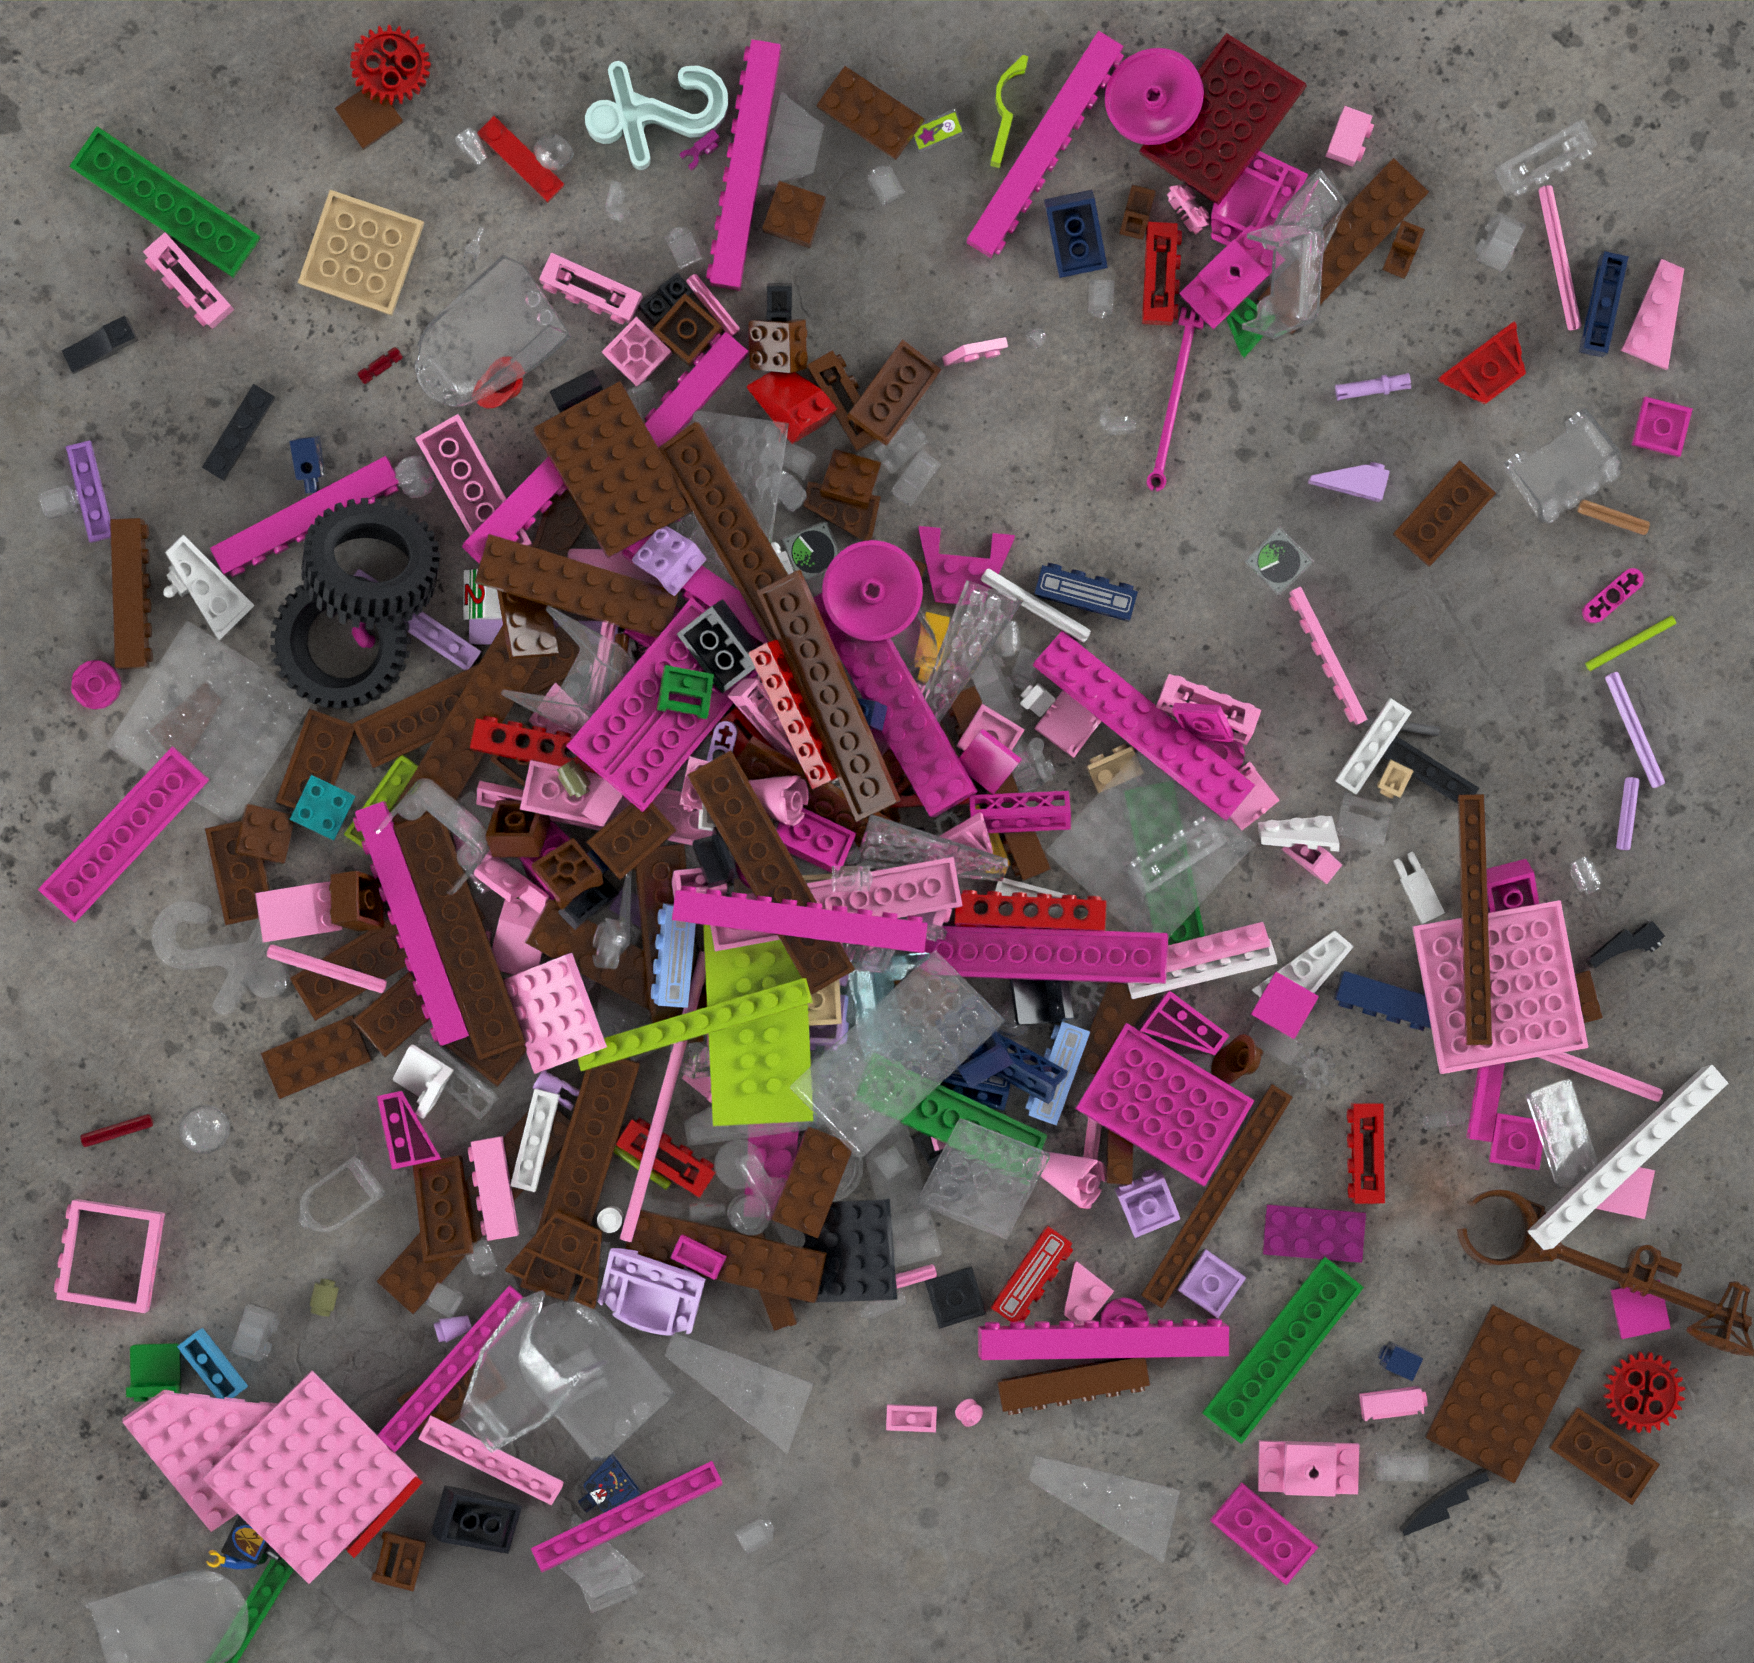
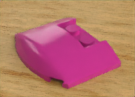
(1255, 197)

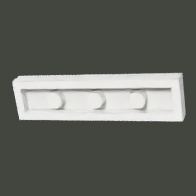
(1373, 746)
(535, 1140)

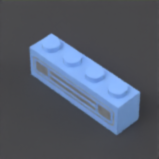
(673, 961)
(1066, 1053)

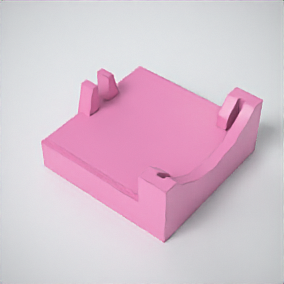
(637, 352)
(1067, 724)
(1256, 802)

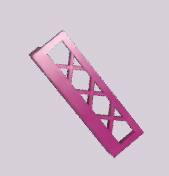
(1020, 816)
(1485, 1102)

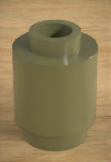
(574, 779)
(323, 1297)

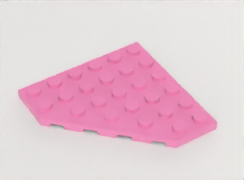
(189, 1438)

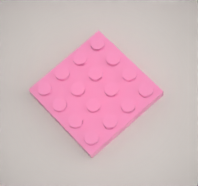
(554, 1013)

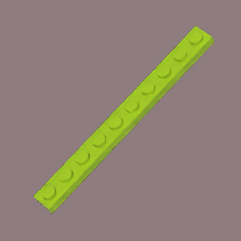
(699, 1023)

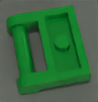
(685, 683)

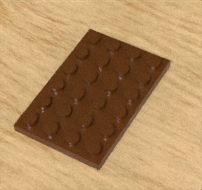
(613, 469)
(1503, 1393)

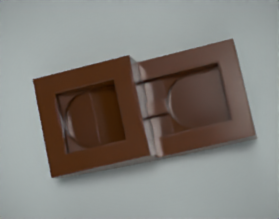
(1137, 212)
(1403, 249)

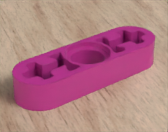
(1622, 578)

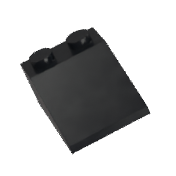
(475, 1520)

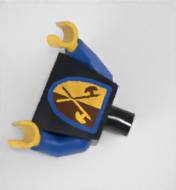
(243, 1548)

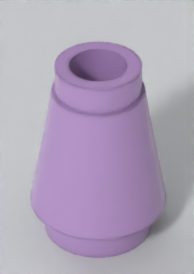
(451, 1328)

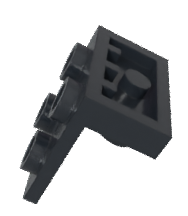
(1041, 1001)

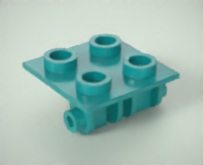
(322, 807)

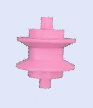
(969, 1412)

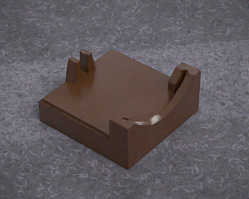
(567, 872)

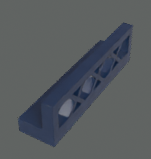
(1031, 1077)

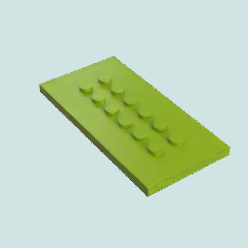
(763, 1057)

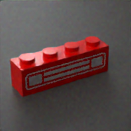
(1031, 1275)

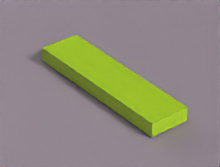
(388, 790)

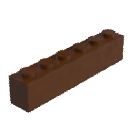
(130, 593)
(1072, 1383)

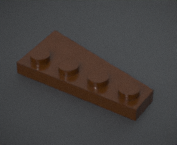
(1112, 1014)

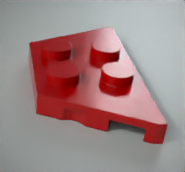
(1488, 368)

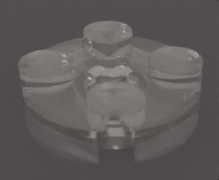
(608, 941)

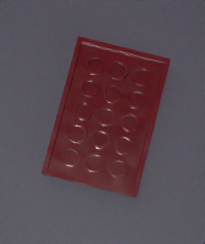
(1239, 112)

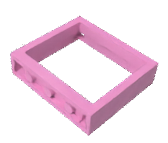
(149, 1261)

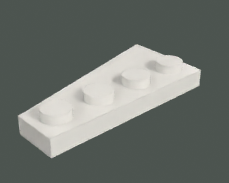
(212, 592)
(1314, 964)

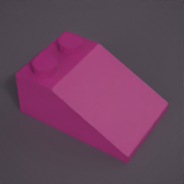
(1511, 886)

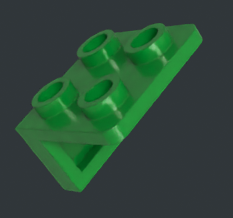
(154, 1370)

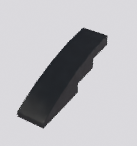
(1436, 1507)

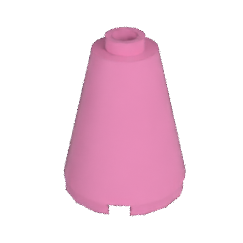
(782, 797)
(1075, 1177)

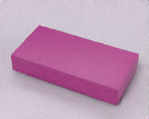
(698, 1257)

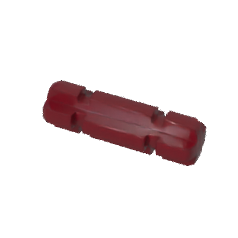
(380, 365)

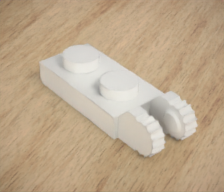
(1419, 890)

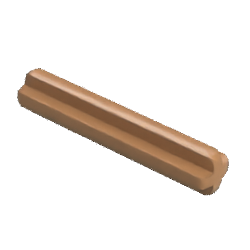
(1613, 517)

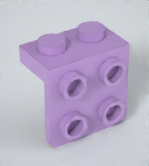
(669, 558)

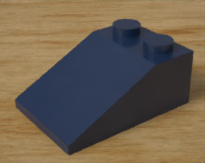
(1075, 233)
(985, 1061)

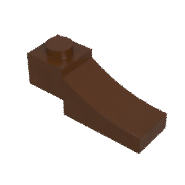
(1119, 1160)

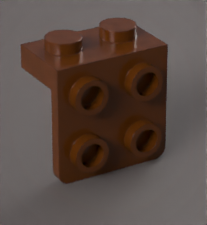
(778, 345)

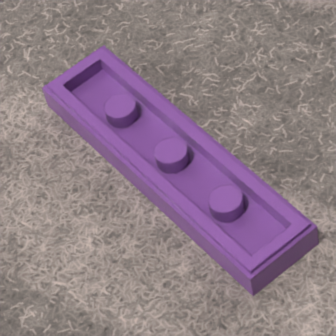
(89, 491)

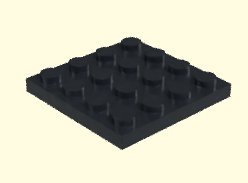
(857, 1252)

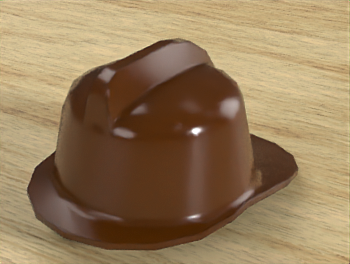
(1236, 1059)

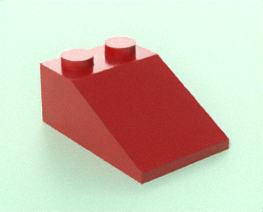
(793, 401)

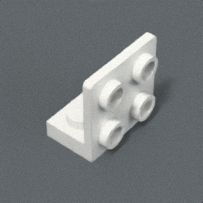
(423, 1077)

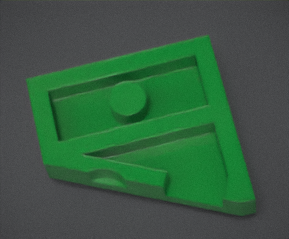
(1243, 313)

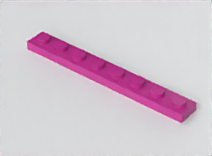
(447, 1373)
(626, 1516)

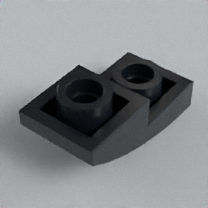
(664, 299)

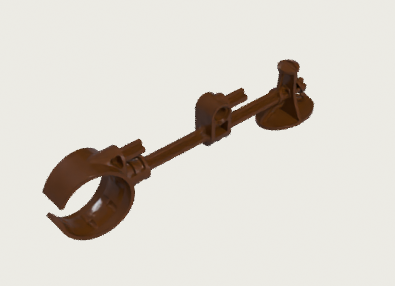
(1634, 1276)

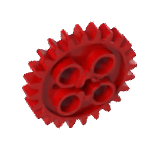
(374, 78)
(1667, 1394)

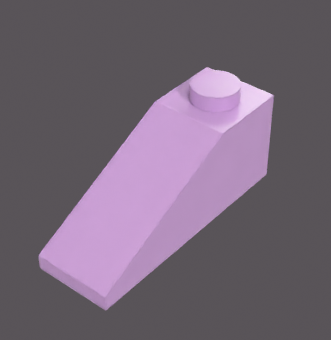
(1360, 481)

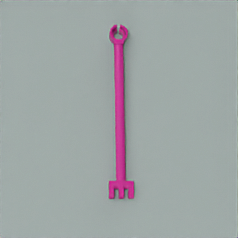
(1190, 325)

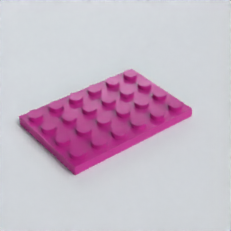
(1165, 1104)

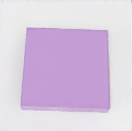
(1211, 1283)

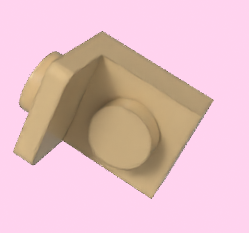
(1394, 779)

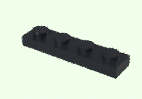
(238, 432)
(1429, 770)

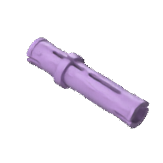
(1374, 386)

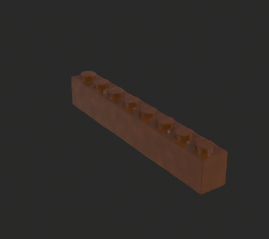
(1023, 846)

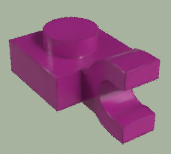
(706, 144)

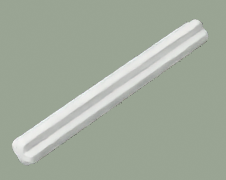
(1036, 605)

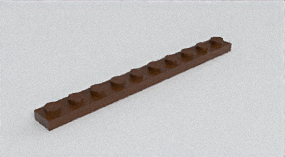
(1474, 920)
(1216, 1196)

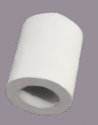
(610, 1219)

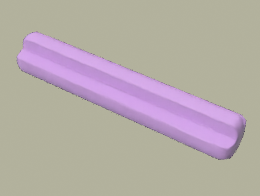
(1627, 813)

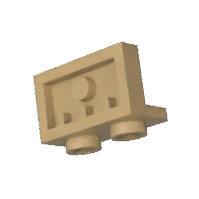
(1104, 769)

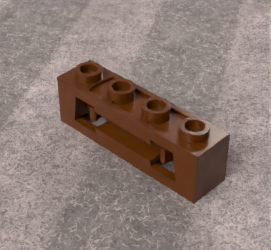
(825, 365)

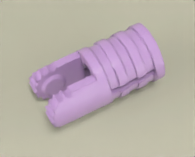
(553, 1084)

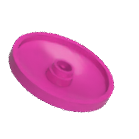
(1154, 96)
(872, 590)

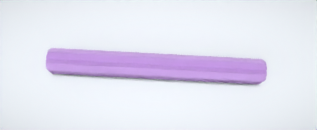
(1635, 730)

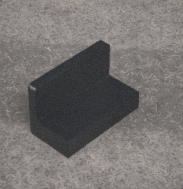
(576, 390)
(714, 859)

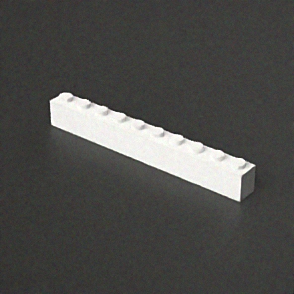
(1627, 1157)

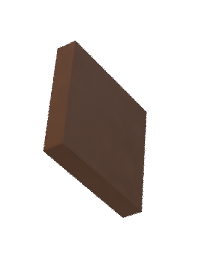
(368, 118)

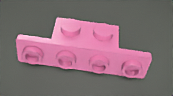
(509, 882)

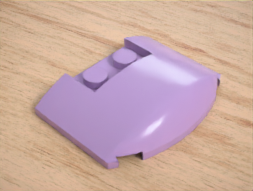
(650, 1293)

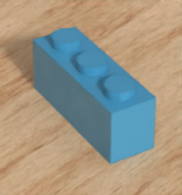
(212, 1365)

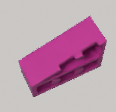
(1184, 1025)
(403, 1132)

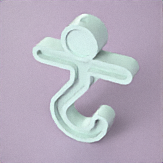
(632, 112)

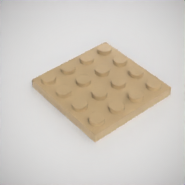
(361, 252)

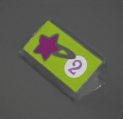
(938, 131)

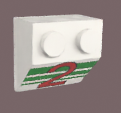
(479, 600)

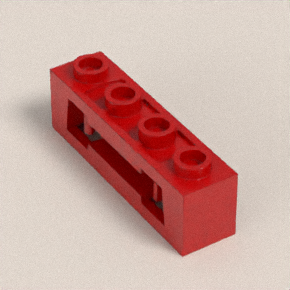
(1161, 232)
(682, 1153)
(1355, 1164)

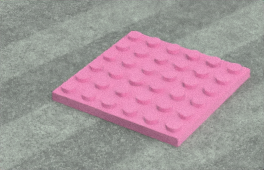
(1530, 987)
(310, 1476)

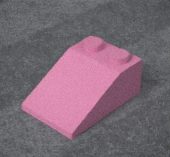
(295, 912)
(509, 942)

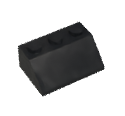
(720, 645)

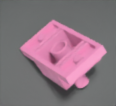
(1308, 1468)

